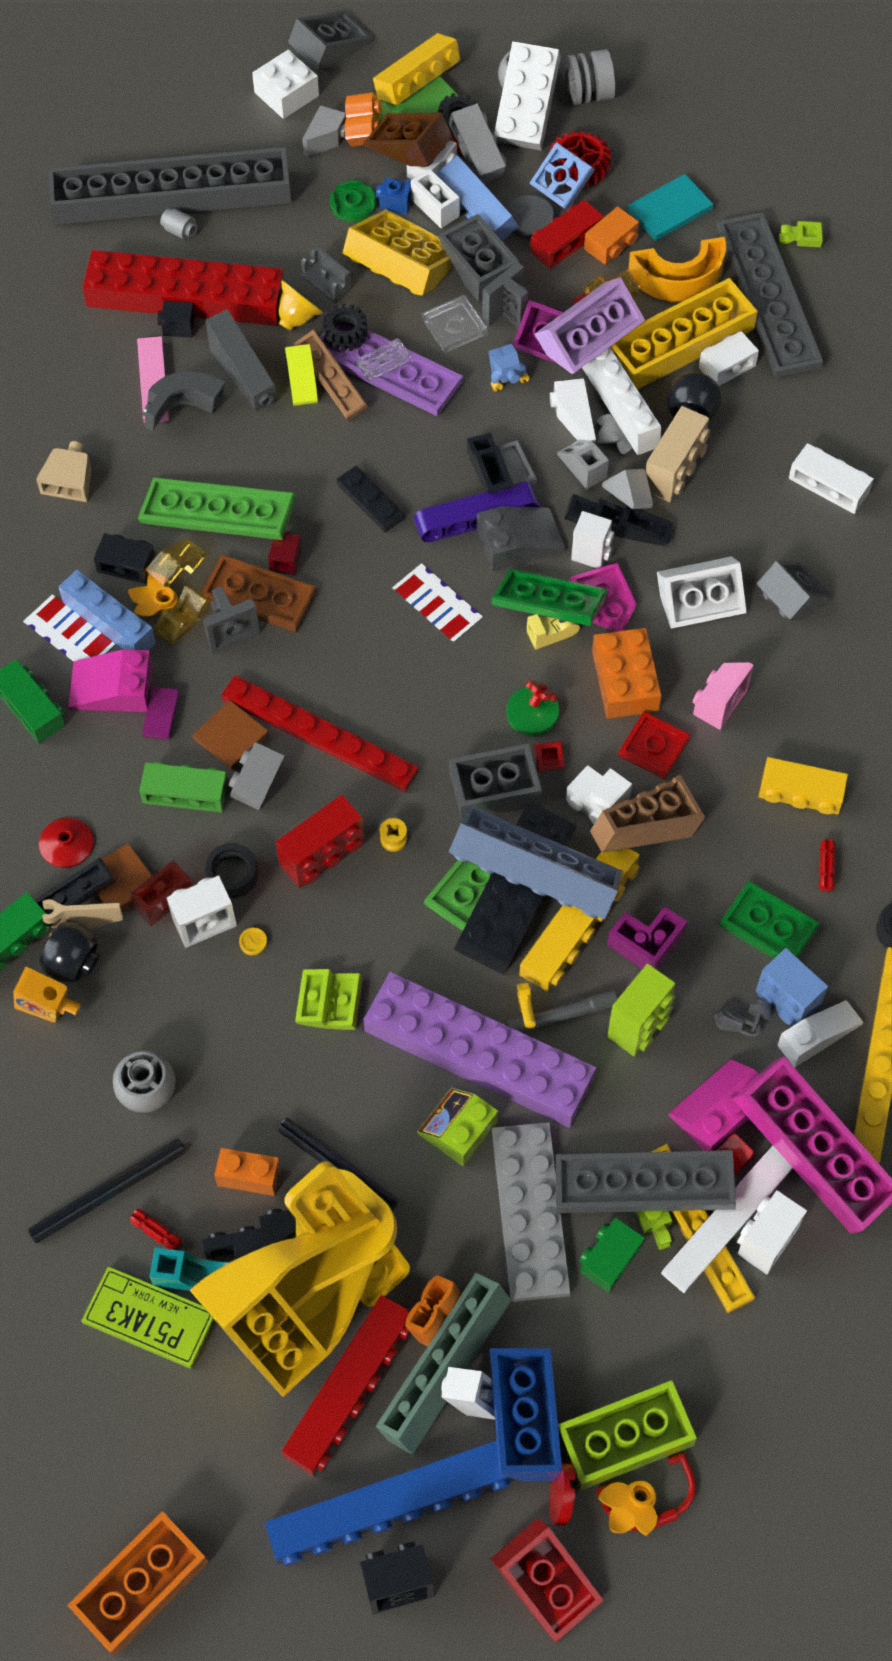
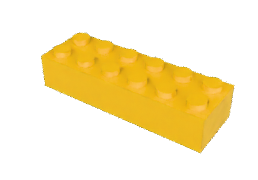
(684, 332)

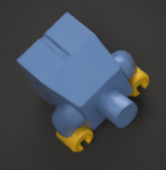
(506, 367)

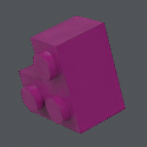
(644, 943)

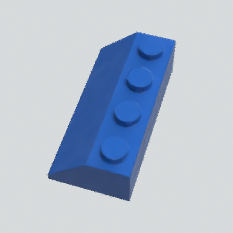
(525, 1414)

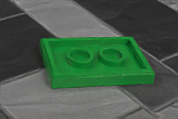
(768, 922)

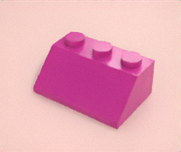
(710, 1112)

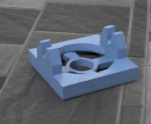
(539, 179)

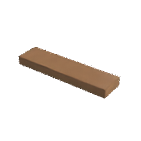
(333, 377)

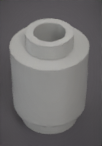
(178, 223)

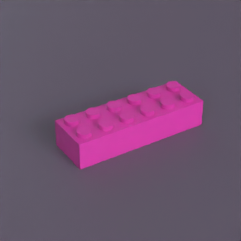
(817, 1145)

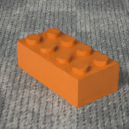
(138, 1584)

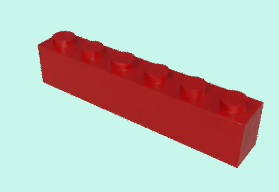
(347, 1386)

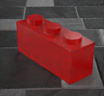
(564, 234)

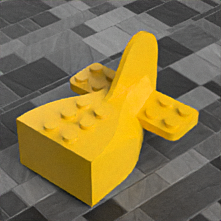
(299, 1295)

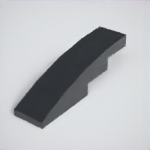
(626, 522)

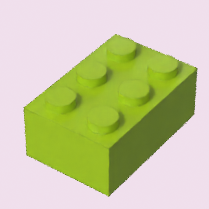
(641, 1010)

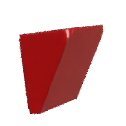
(549, 755)
(741, 1151)

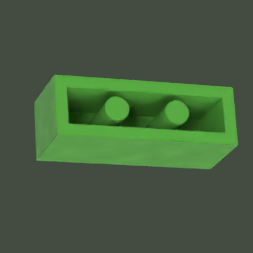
(183, 787)

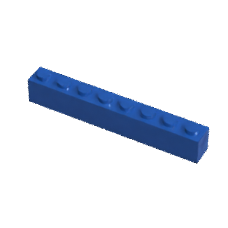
(385, 1503)

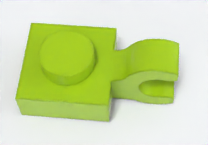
(805, 233)
(656, 1223)

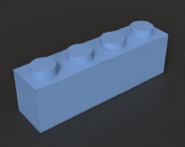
(477, 198)
(106, 613)

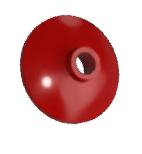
(70, 852)

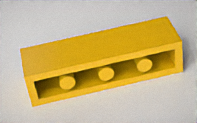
(417, 69)

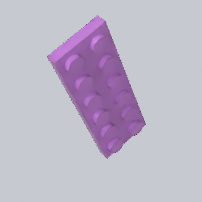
(416, 382)

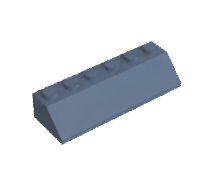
(536, 862)

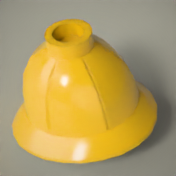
(294, 308)

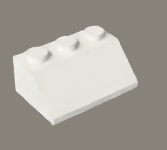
(702, 592)

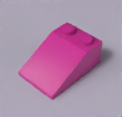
(112, 682)

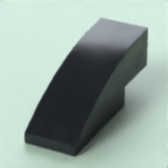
(488, 463)

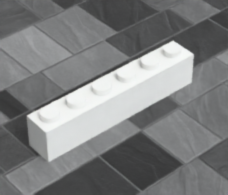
(624, 401)

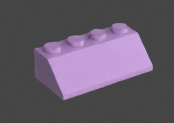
(590, 326)

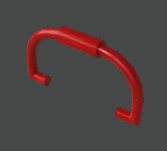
(671, 1514)

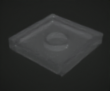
(454, 323)

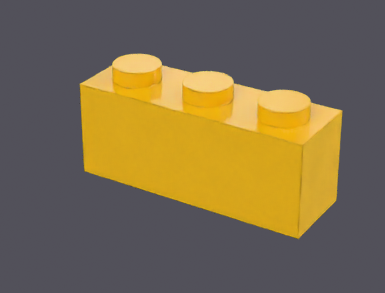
(803, 786)

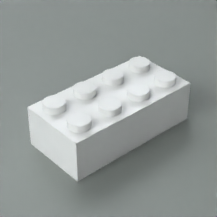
(527, 95)

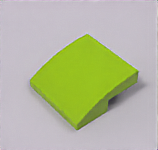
(329, 999)

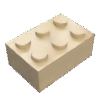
(677, 453)

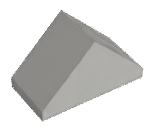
(631, 488)

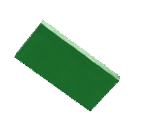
(550, 597)

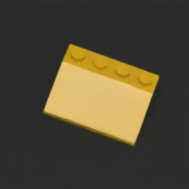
(398, 251)

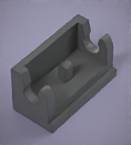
(326, 275)

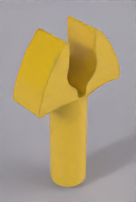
(525, 1005)

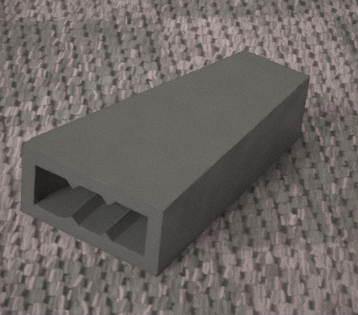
(239, 360)

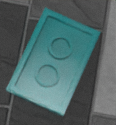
(670, 207)

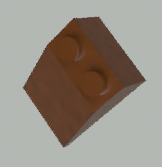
(410, 137)

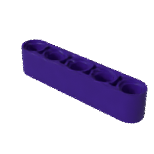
(461, 514)

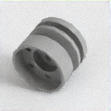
(585, 77)

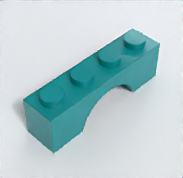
(179, 1269)

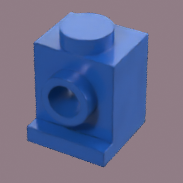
(394, 195)

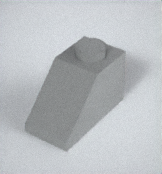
(324, 131)

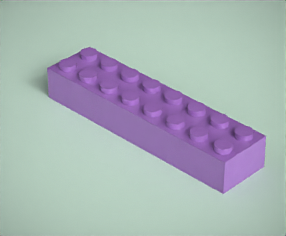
(479, 1049)

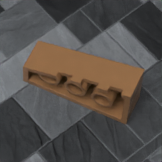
(650, 818)

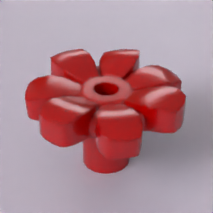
(539, 693)

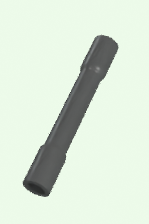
(591, 1005)

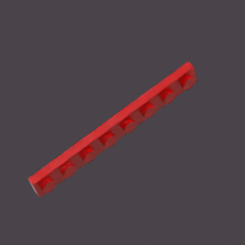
(320, 733)

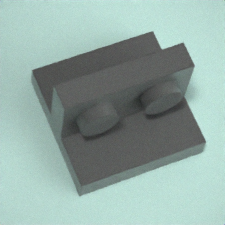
(505, 296)
(229, 623)

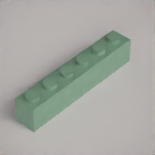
(452, 1346)

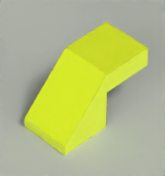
(301, 374)

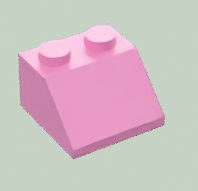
(722, 693)

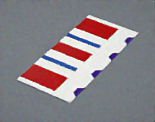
(437, 602)
(67, 630)

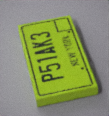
(148, 1317)

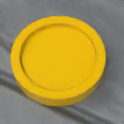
(253, 941)

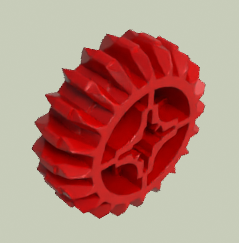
(590, 150)

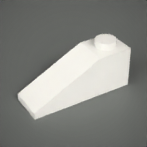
(573, 408)
(818, 1032)

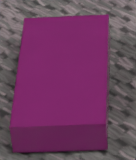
(160, 713)

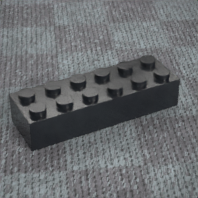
(507, 908)

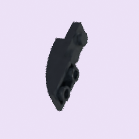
(275, 1227)

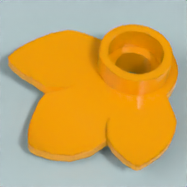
(150, 598)
(627, 1510)

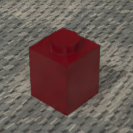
(285, 554)

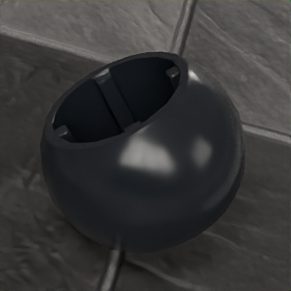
(696, 393)
(70, 952)

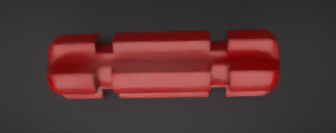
(827, 865)
(156, 1230)

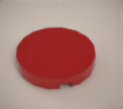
(562, 1496)

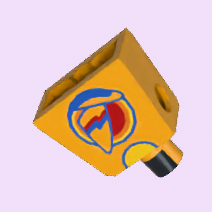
(43, 997)

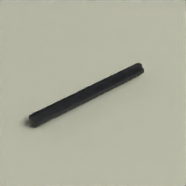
(107, 1190)

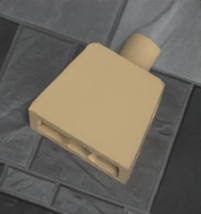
(66, 473)

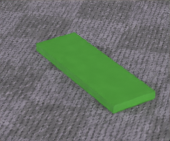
(217, 508)

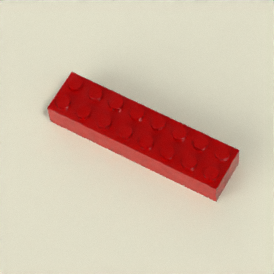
(147, 281)

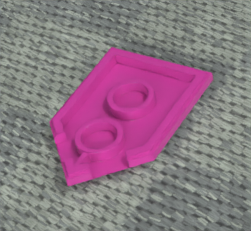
(620, 601)

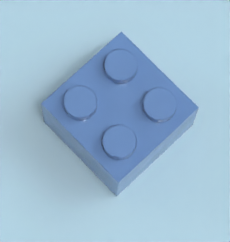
(791, 988)

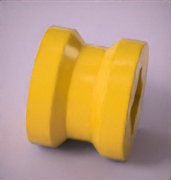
(393, 841)

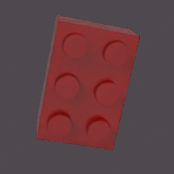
(320, 841)

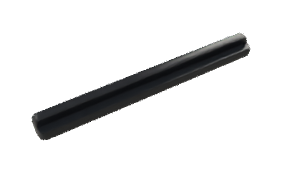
(323, 1153)

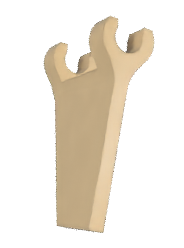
(88, 915)

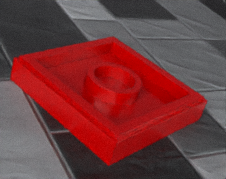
(654, 745)

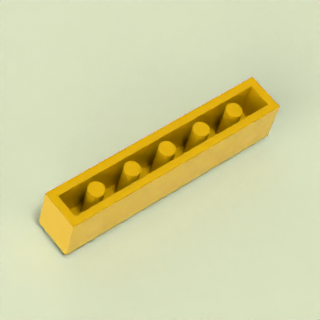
(570, 929)

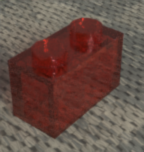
(152, 895)

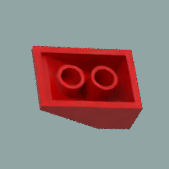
(546, 1579)

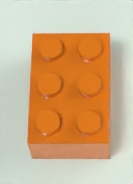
(626, 673)

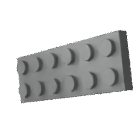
(529, 1212)

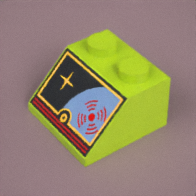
(459, 1124)

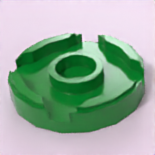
(353, 201)
(529, 719)

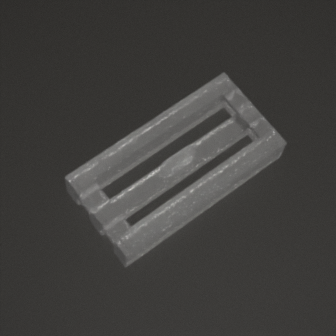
(385, 362)

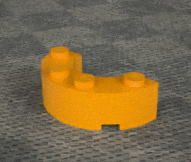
(678, 280)

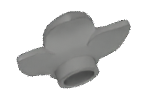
(611, 433)

